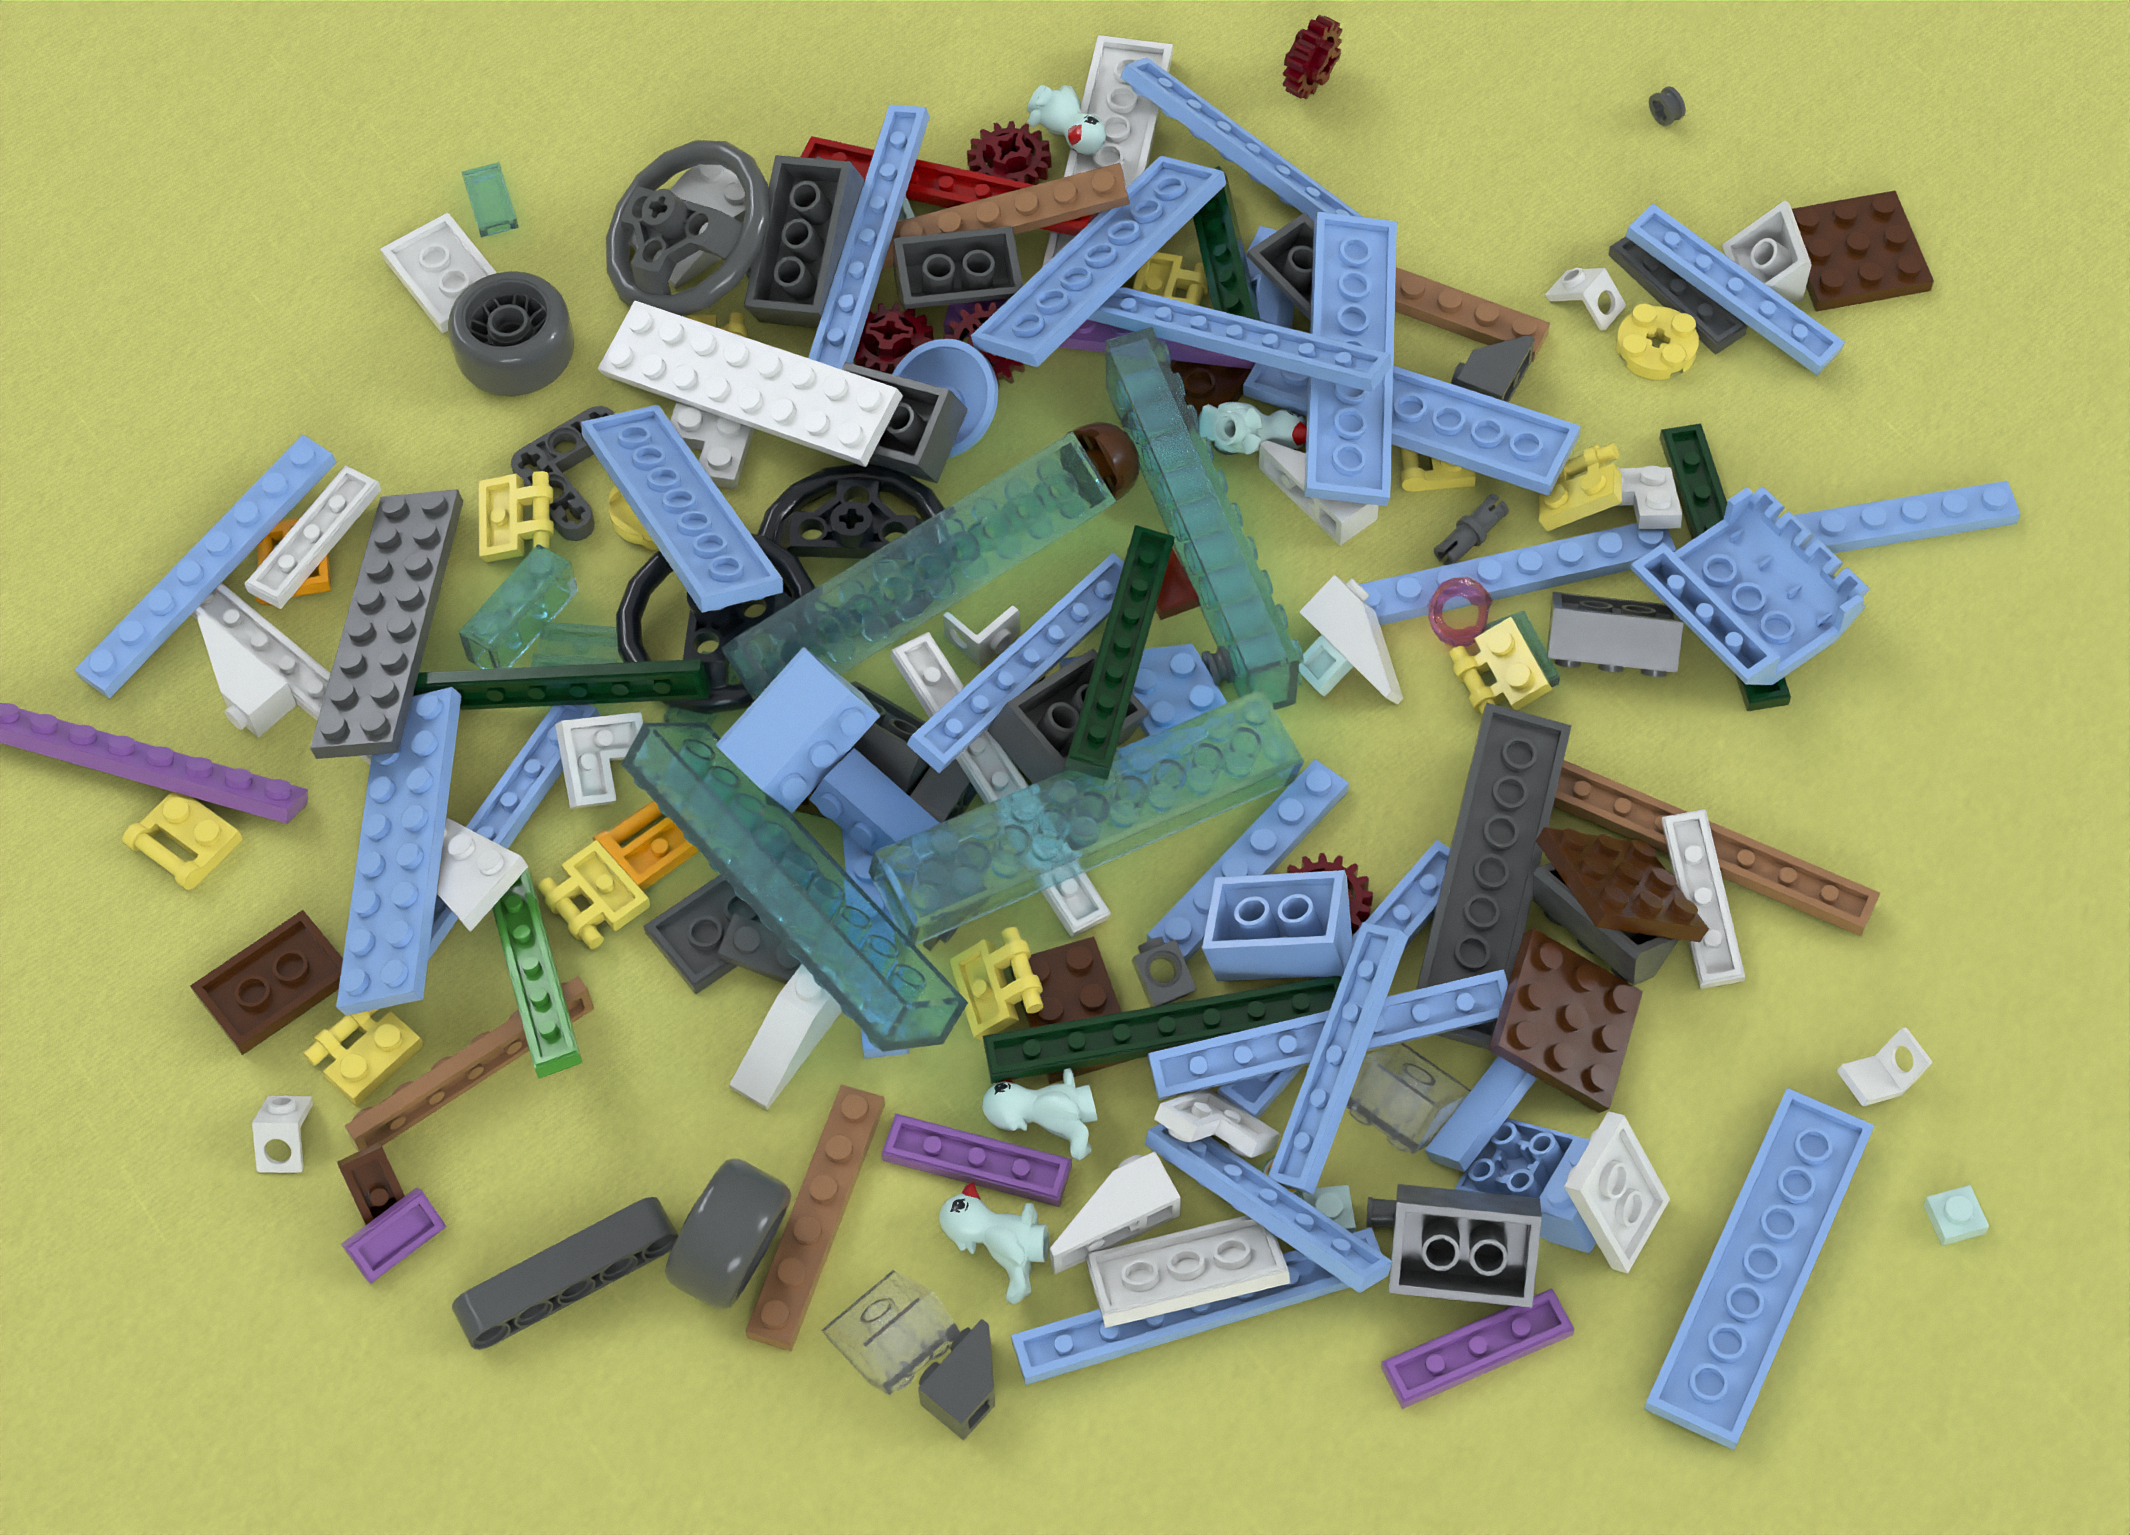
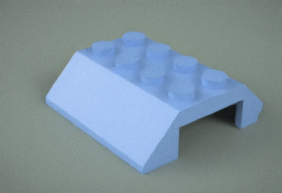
(1756, 589)

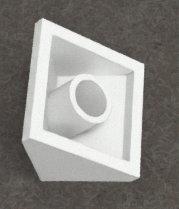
(1773, 252)

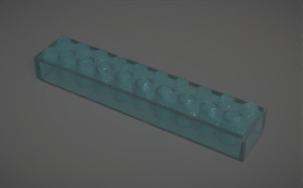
(1200, 516)
(928, 567)
(1082, 820)
(795, 888)

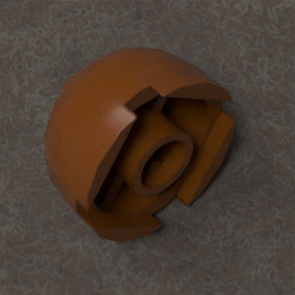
(1111, 454)

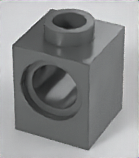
(1155, 991)

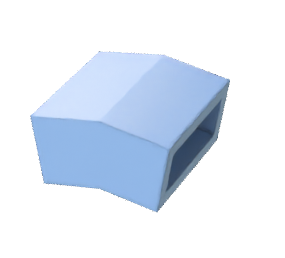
(1272, 303)

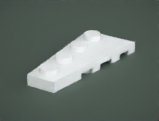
(474, 873)

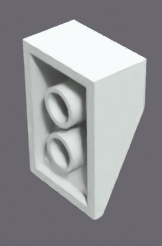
(709, 187)

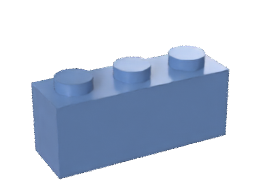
(869, 804)

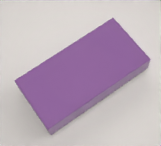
(393, 1235)

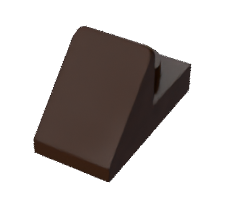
(371, 1181)

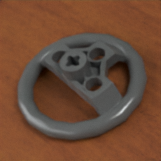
(674, 225)

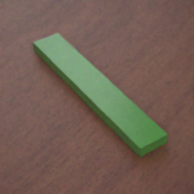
(535, 979)

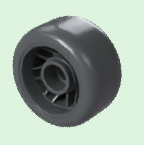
(511, 333)
(727, 1233)

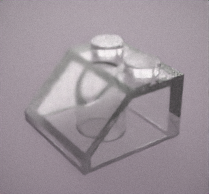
(1404, 1096)
(892, 1332)

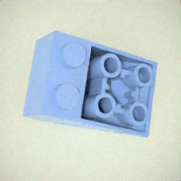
(1535, 1164)

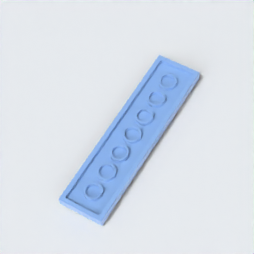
(1097, 262)
(1355, 305)
(1451, 425)
(682, 509)
(400, 861)
(1759, 1269)

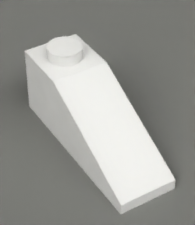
(1337, 518)
(1354, 631)
(249, 687)
(785, 1039)
(1125, 1206)

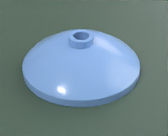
(966, 374)

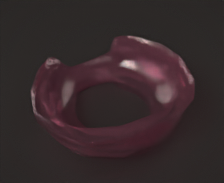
(1475, 594)

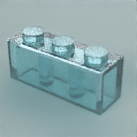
(517, 608)

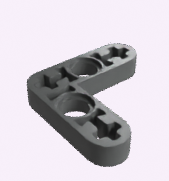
(542, 454)

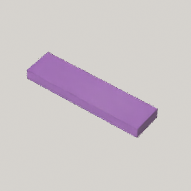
(977, 1159)
(1476, 1349)

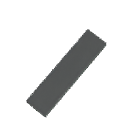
(1714, 324)

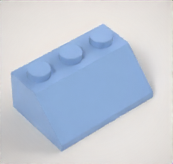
(798, 729)
(1279, 926)

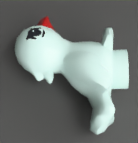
(1061, 116)
(1243, 427)
(1055, 1108)
(1008, 1237)

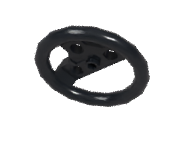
(846, 527)
(707, 626)

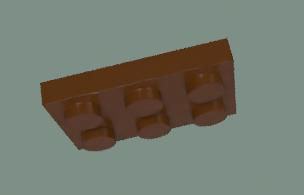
(271, 982)
(1073, 989)

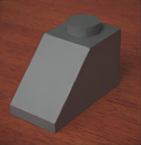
(1496, 368)

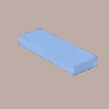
(1480, 1115)

